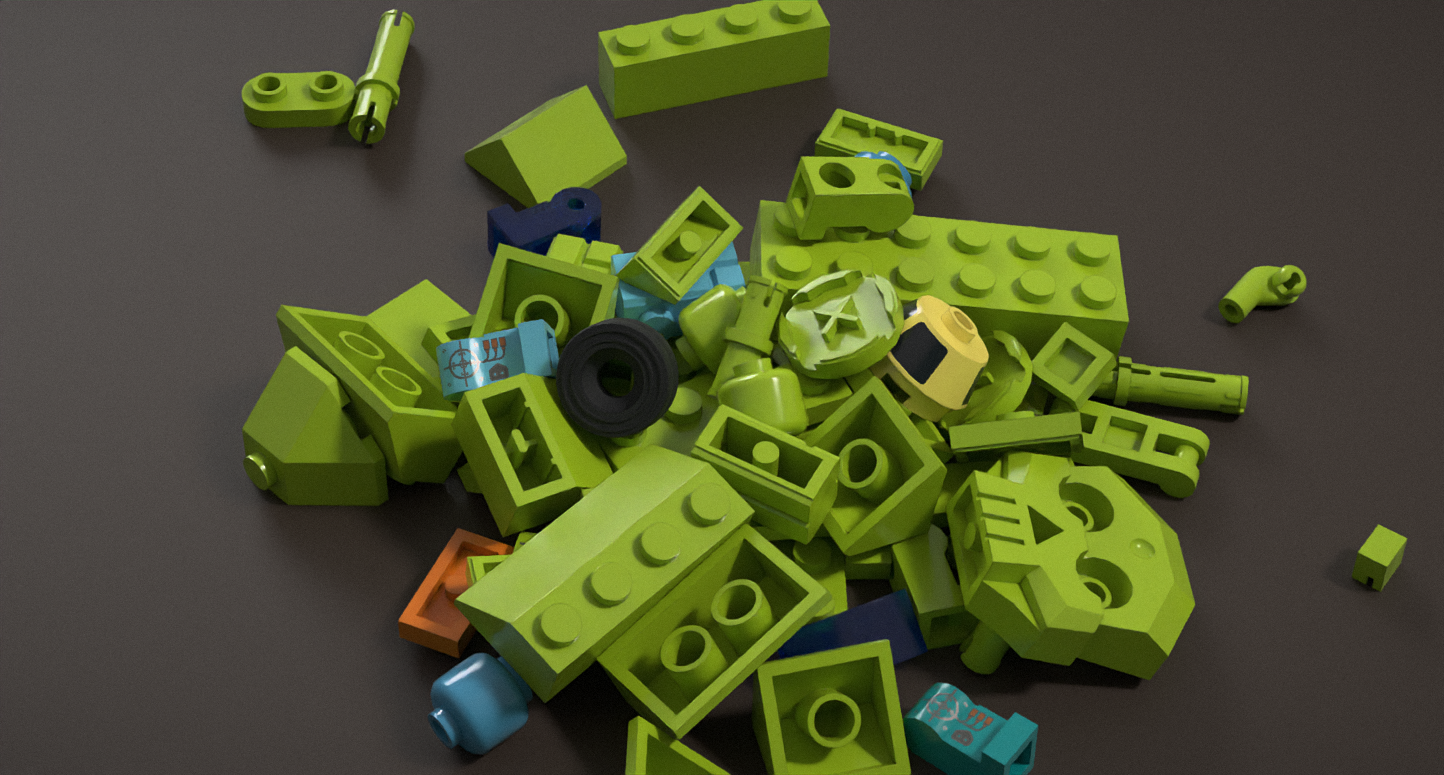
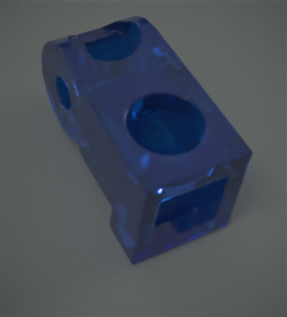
(570, 213)

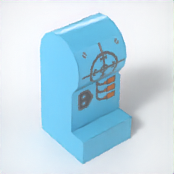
(497, 356)

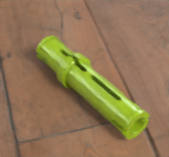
(378, 88)
(1174, 387)

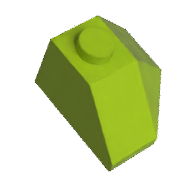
(307, 443)

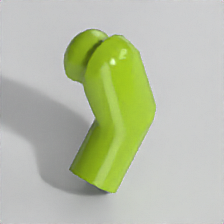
(1262, 288)

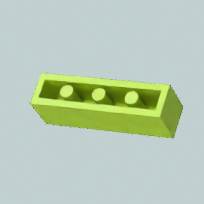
(712, 55)

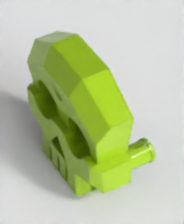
(1065, 567)

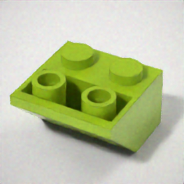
(526, 451)

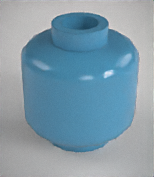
(479, 704)

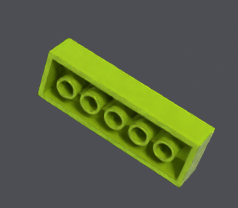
(990, 271)

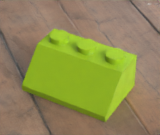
(386, 390)
(712, 632)

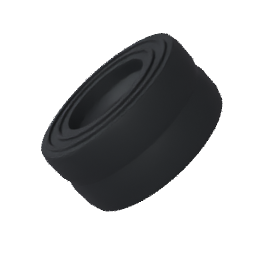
(581, 384)

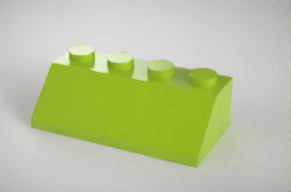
(602, 566)

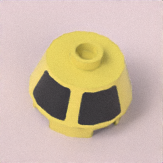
(935, 358)

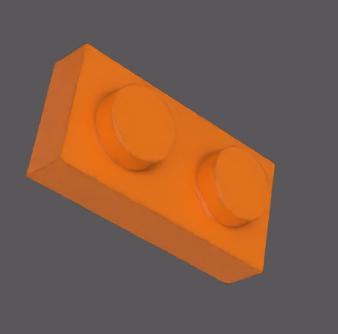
(431, 614)

